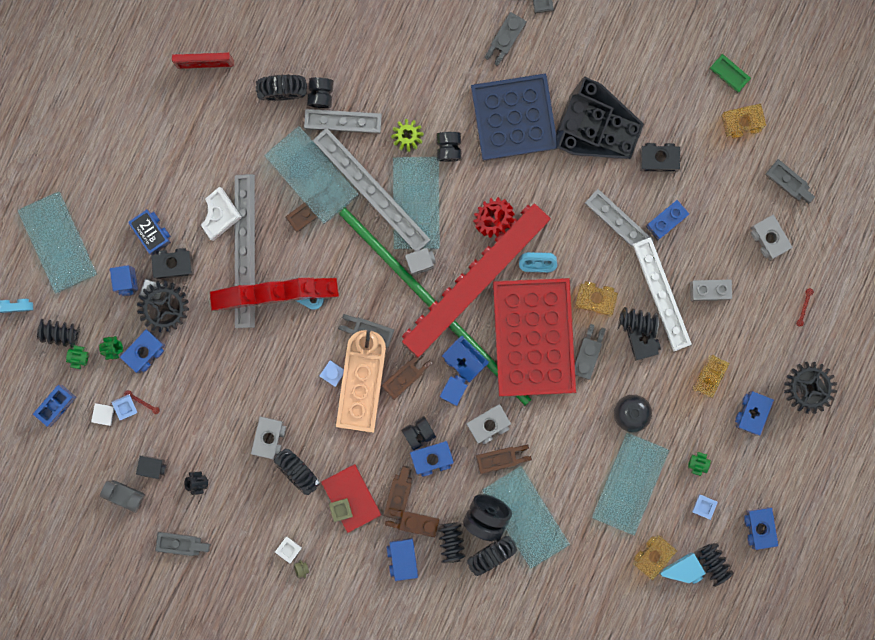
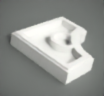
(220, 214)

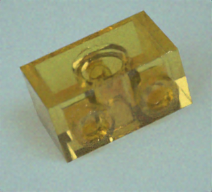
(752, 113)
(585, 302)
(710, 376)
(665, 553)

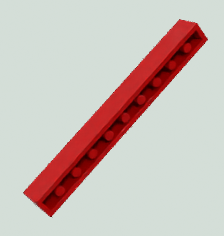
(475, 281)

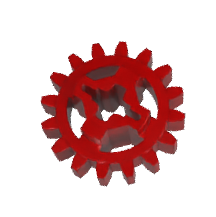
(501, 211)

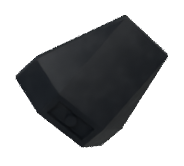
(597, 124)

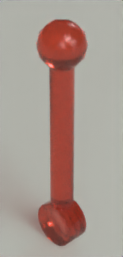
(809, 292)
(155, 410)

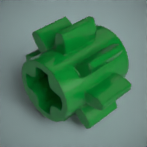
(110, 348)
(77, 357)
(699, 463)

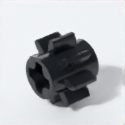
(196, 483)

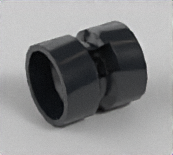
(320, 92)
(448, 146)
(418, 433)

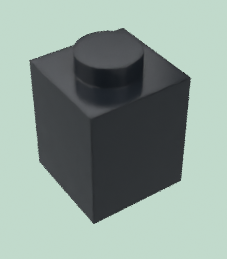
(151, 467)

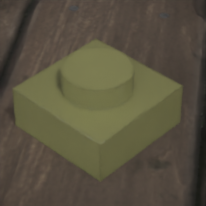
(340, 510)

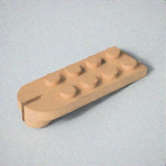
(361, 382)

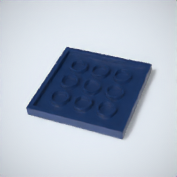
(514, 117)

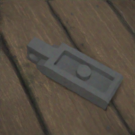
(789, 181)
(180, 544)

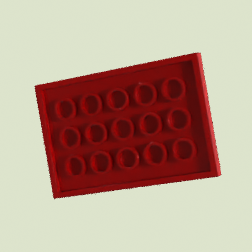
(534, 337)

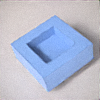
(332, 373)
(124, 407)
(704, 506)

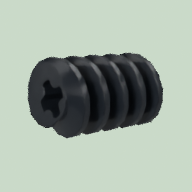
(638, 321)
(58, 334)
(451, 542)
(715, 563)

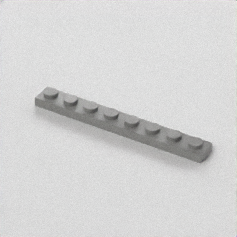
(371, 190)
(245, 244)

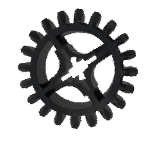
(281, 87)
(165, 298)
(813, 380)
(296, 471)
(492, 556)

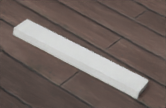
(661, 294)

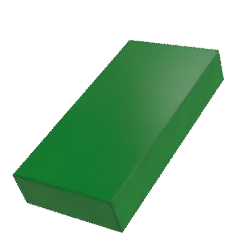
(730, 73)

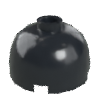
(633, 413)

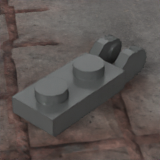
(506, 37)
(362, 324)
(588, 354)

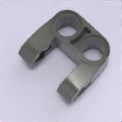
(122, 495)

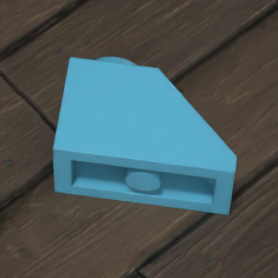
(685, 570)

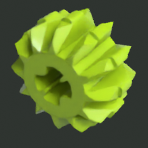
(409, 129)

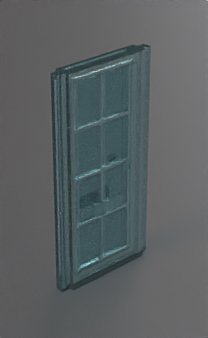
(311, 175)
(418, 195)
(57, 242)
(630, 483)
(531, 521)

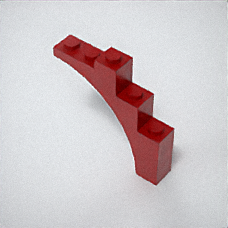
(273, 292)

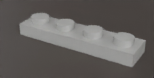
(343, 121)
(616, 218)

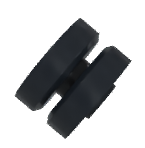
(487, 517)

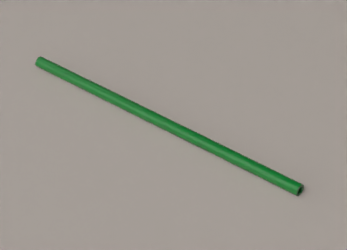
(416, 287)

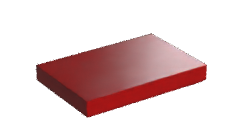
(202, 60)
(351, 485)

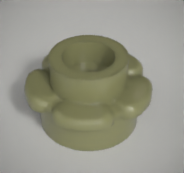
(301, 569)

